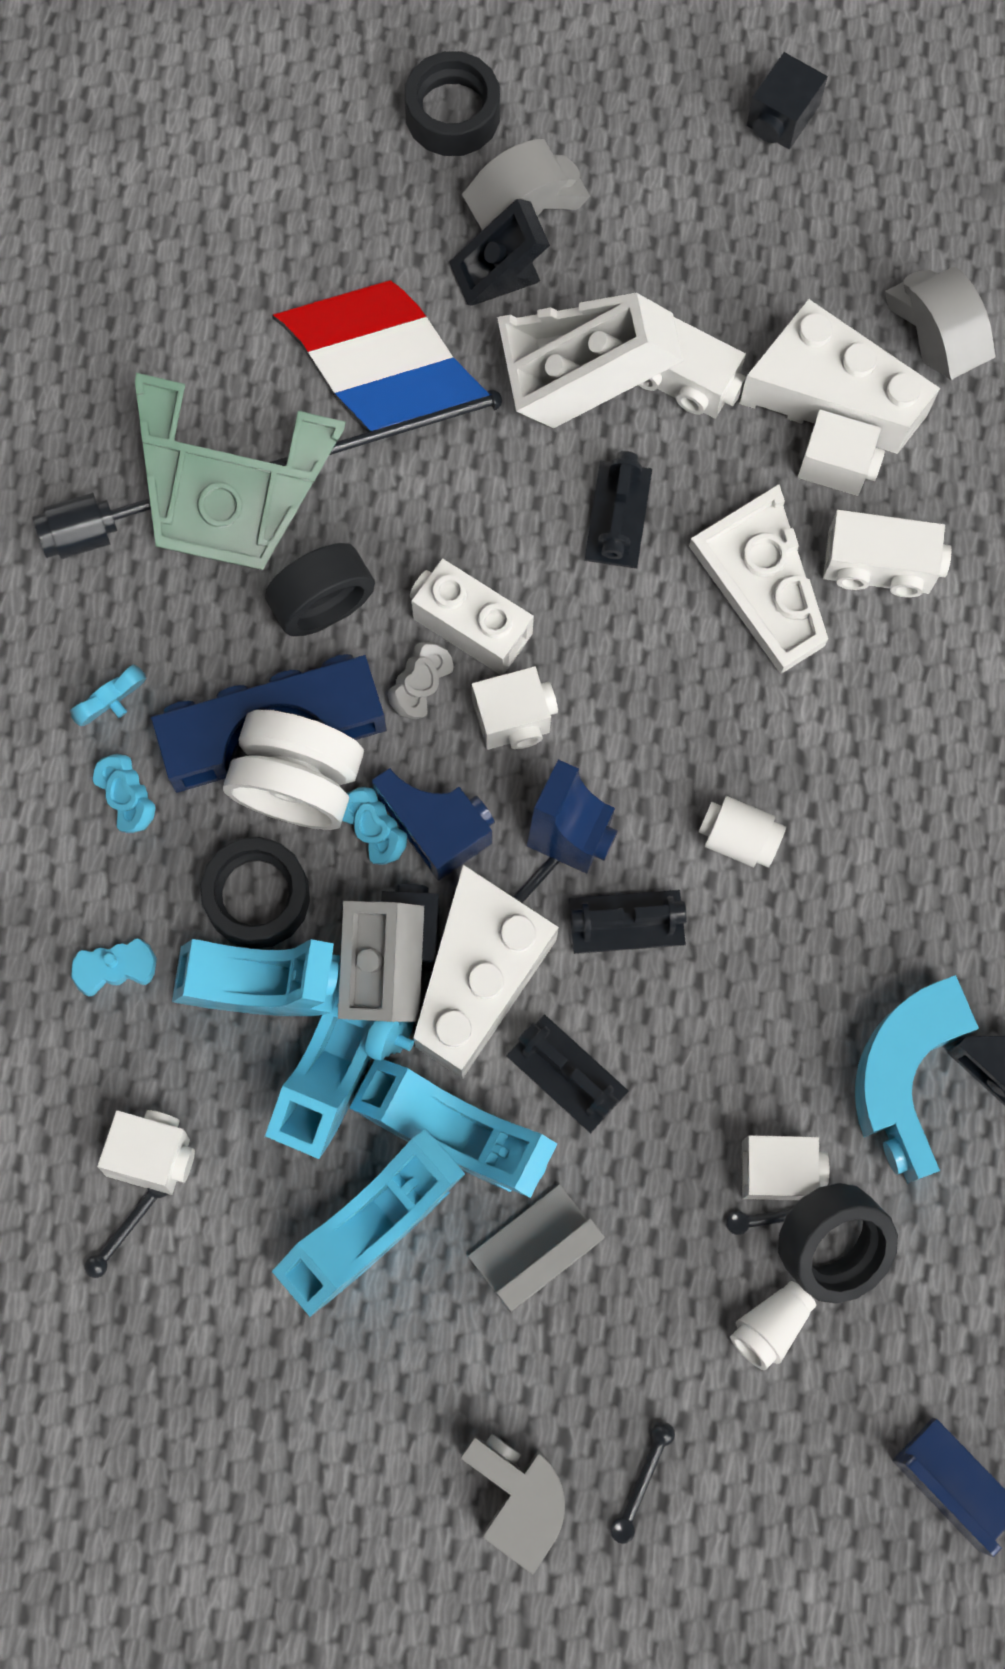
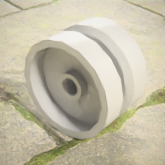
(293, 769)

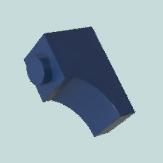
(571, 821)
(440, 827)

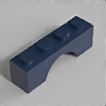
(203, 737)

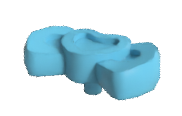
(109, 697)
(124, 792)
(375, 826)
(114, 966)
(388, 1038)

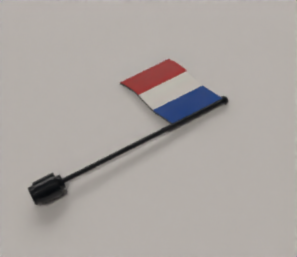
(376, 361)

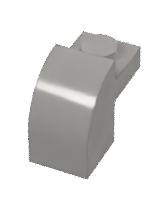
(529, 174)
(948, 319)
(534, 1506)

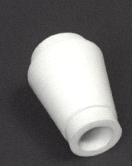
(772, 1326)

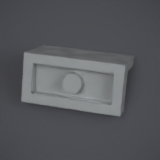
(381, 961)
(535, 1248)

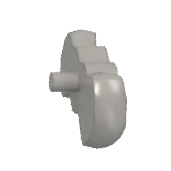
(420, 679)

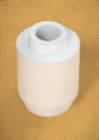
(742, 832)

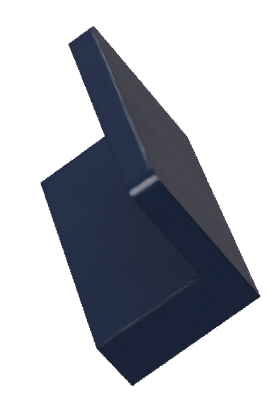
(956, 1485)

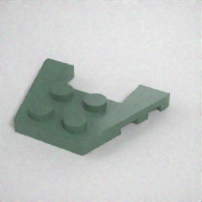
(222, 501)

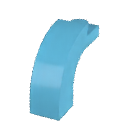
(258, 980)
(888, 1068)
(322, 1084)
(473, 1138)
(369, 1224)

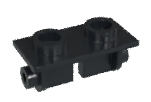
(618, 511)
(627, 921)
(567, 1073)

